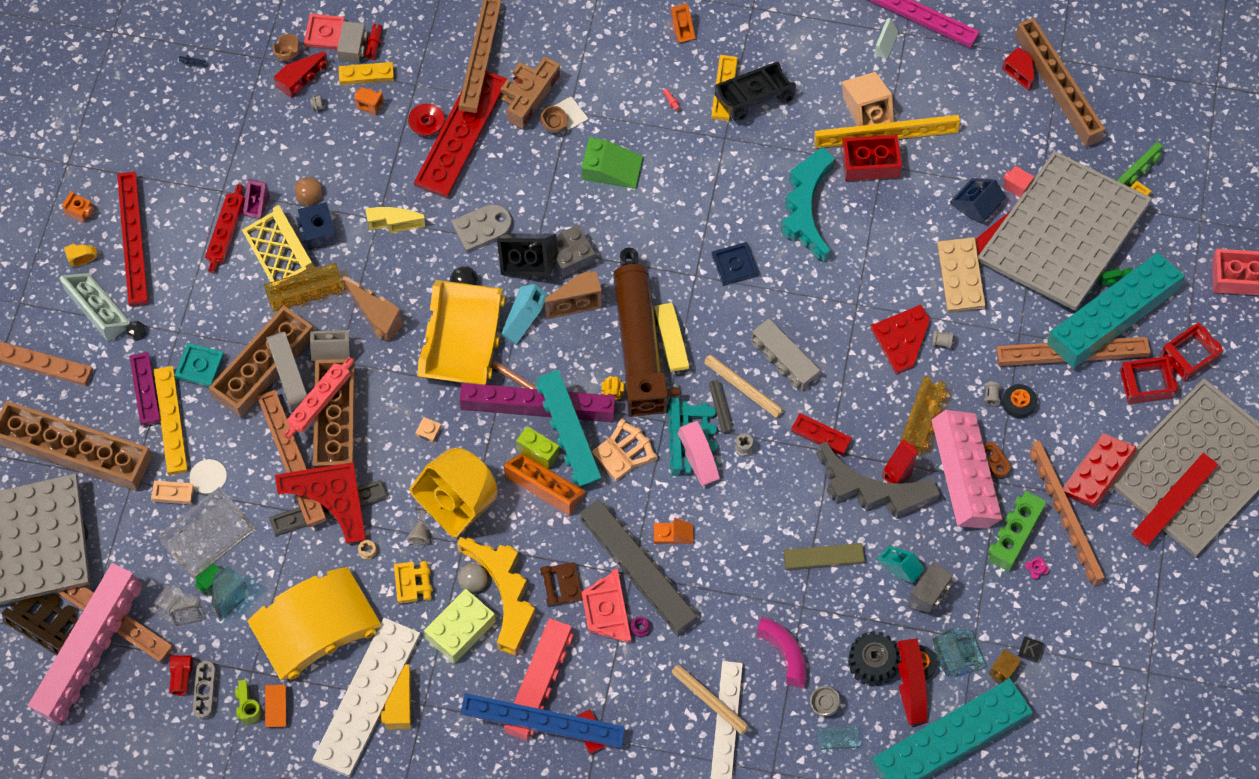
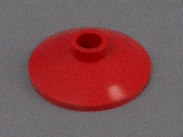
(426, 113)

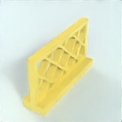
(289, 236)

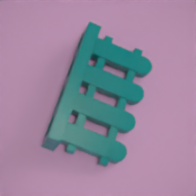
(676, 446)

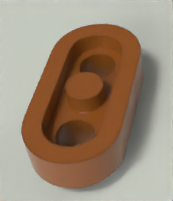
(996, 460)

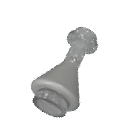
(418, 536)

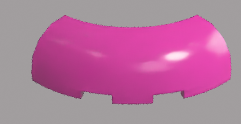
(789, 648)

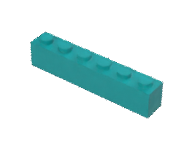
(569, 428)

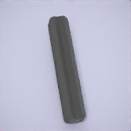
(720, 406)

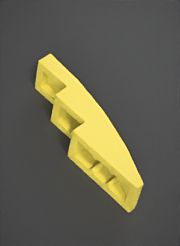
(671, 337)

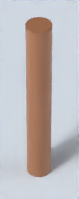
(511, 375)

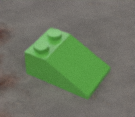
(610, 164)

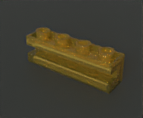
(304, 287)
(923, 411)

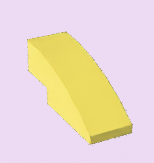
(394, 218)

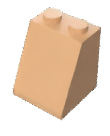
(868, 100)

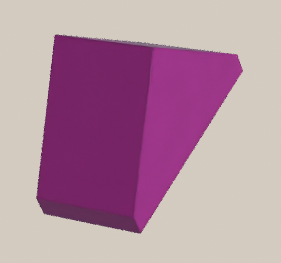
(256, 198)

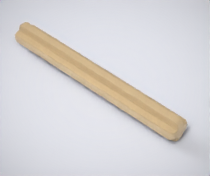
(743, 386)
(712, 701)

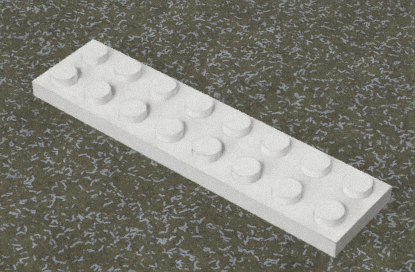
(366, 697)

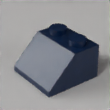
(978, 198)

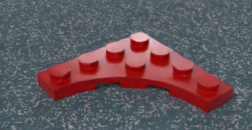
(334, 489)

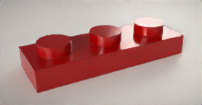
(820, 433)

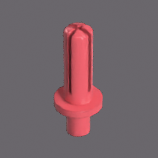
(673, 102)

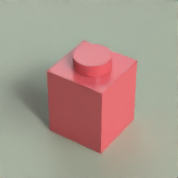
(1017, 181)

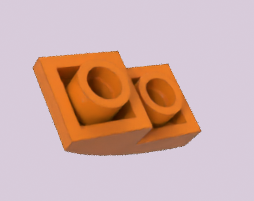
(275, 705)

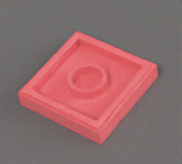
(323, 31)

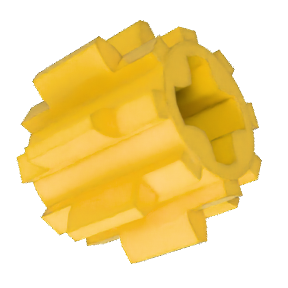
(613, 386)

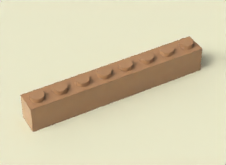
(1060, 82)

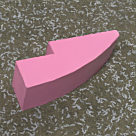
(698, 453)

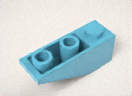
(523, 312)

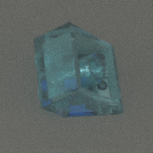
(227, 592)
(958, 652)

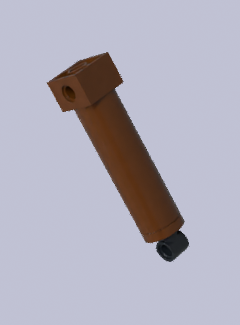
(644, 381)

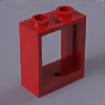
(1179, 363)
(1127, 375)

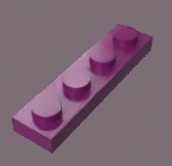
(144, 389)

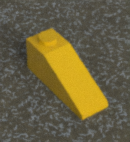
(398, 705)

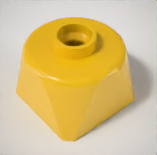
(455, 489)

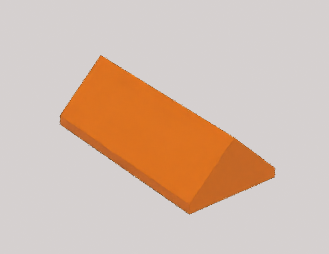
(544, 483)

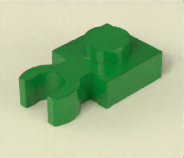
(1109, 278)

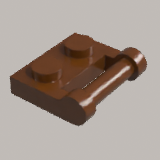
(567, 582)

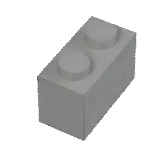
(351, 42)
(329, 345)

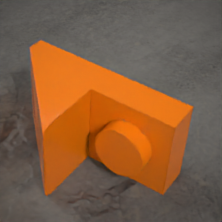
(682, 23)
(673, 533)

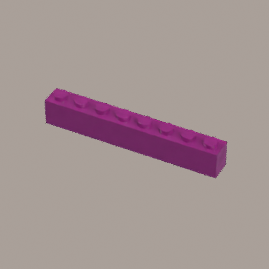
(529, 402)

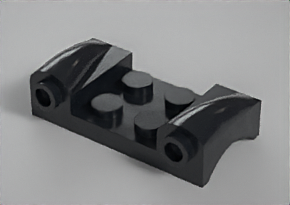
(754, 88)

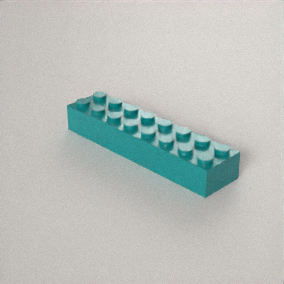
(1115, 310)
(954, 735)

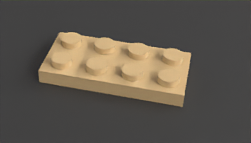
(960, 275)

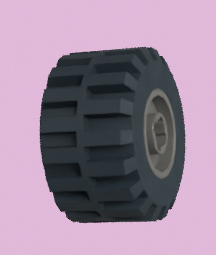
(874, 658)

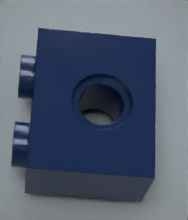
(309, 219)

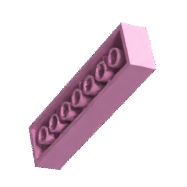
(85, 644)

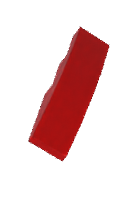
(914, 683)

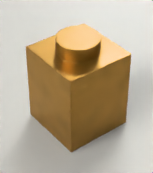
(1004, 666)

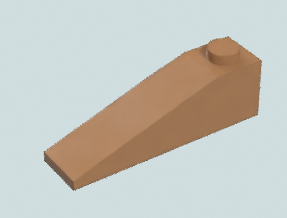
(379, 313)

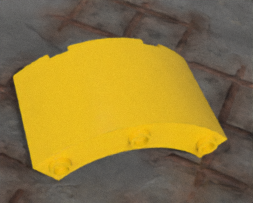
(461, 332)
(313, 621)

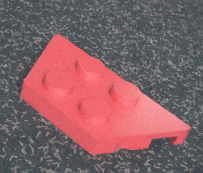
(606, 608)

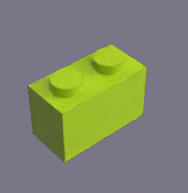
(537, 447)

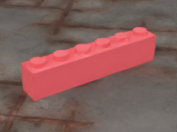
(542, 671)

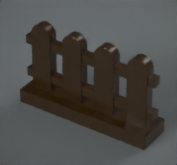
(31, 627)

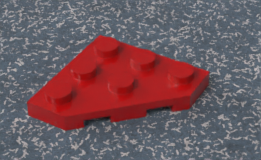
(902, 337)

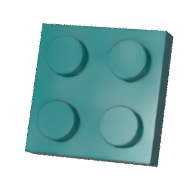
(199, 365)

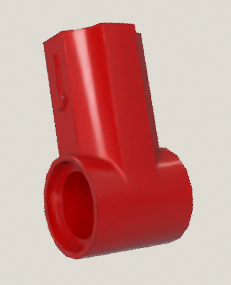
(180, 668)

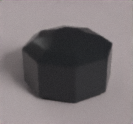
(136, 330)

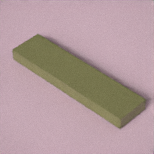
(823, 556)

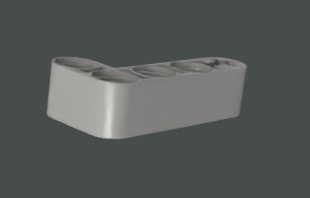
(287, 369)

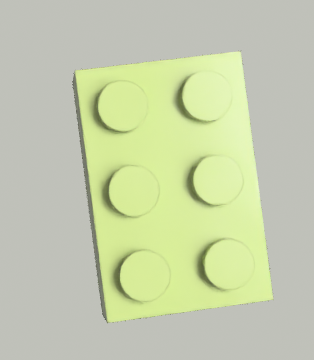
(460, 626)

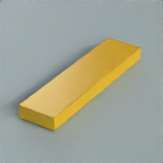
(726, 71)

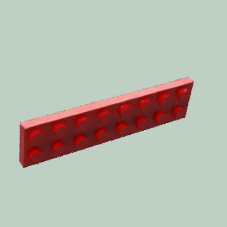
(458, 140)

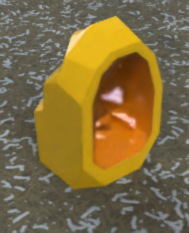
(80, 254)

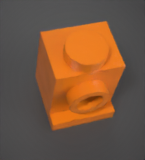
(369, 100)
(77, 207)

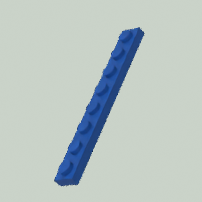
(542, 720)

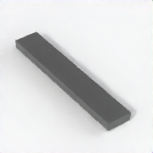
(294, 519)

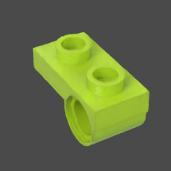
(243, 696)

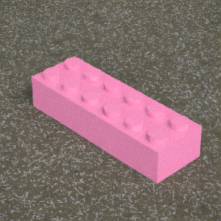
(966, 469)

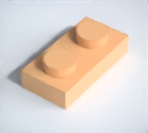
(172, 492)

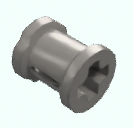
(942, 339)
(992, 394)
(747, 448)

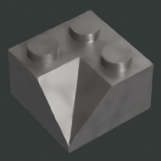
(573, 252)
(931, 589)

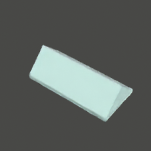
(95, 304)

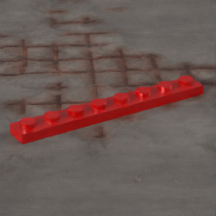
(132, 238)

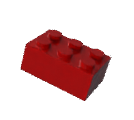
(871, 157)

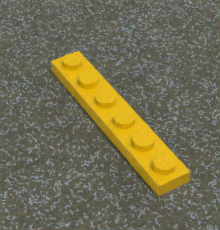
(170, 420)

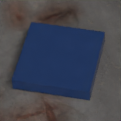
(734, 264)

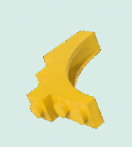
(511, 586)

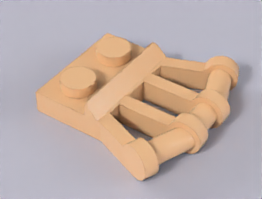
(615, 460)

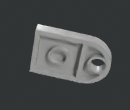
(481, 227)

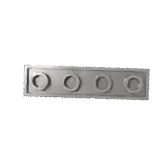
(785, 355)

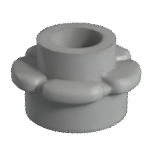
(317, 103)

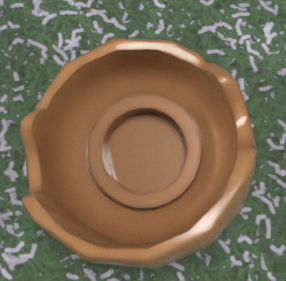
(287, 47)
(553, 119)
(308, 191)

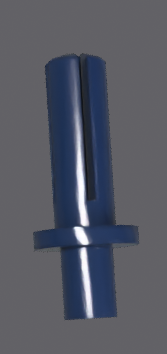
(187, 59)

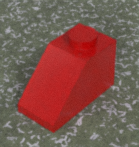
(1020, 67)

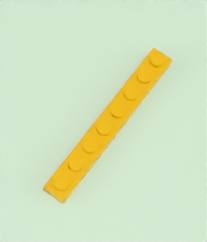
(903, 129)

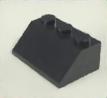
(527, 253)

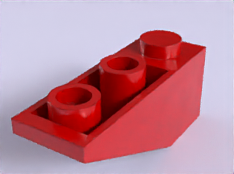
(298, 73)
(900, 464)

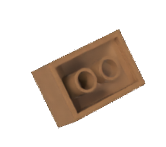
(576, 296)

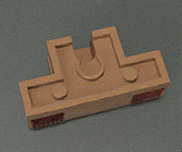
(528, 90)

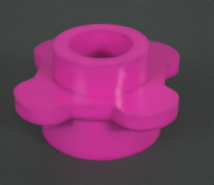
(1037, 562)

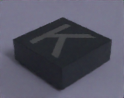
(1030, 649)

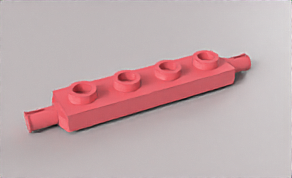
(318, 398)

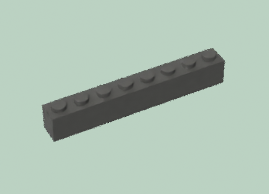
(638, 567)

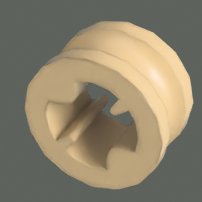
(370, 544)

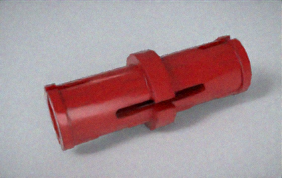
(374, 41)

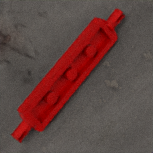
(225, 228)

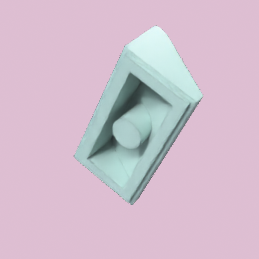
(886, 39)

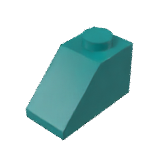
(901, 563)

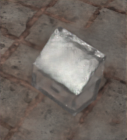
(178, 607)

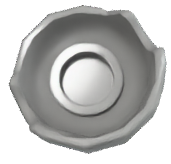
(472, 577)
(825, 701)

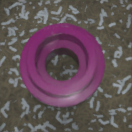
(640, 621)

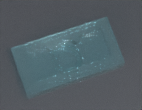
(837, 738)

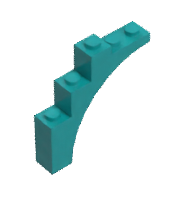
(800, 223)

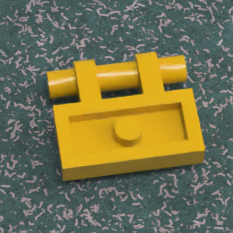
(406, 582)

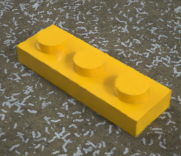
(366, 73)

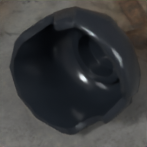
(464, 275)

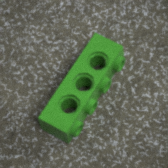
(1006, 557)

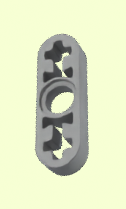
(197, 704)

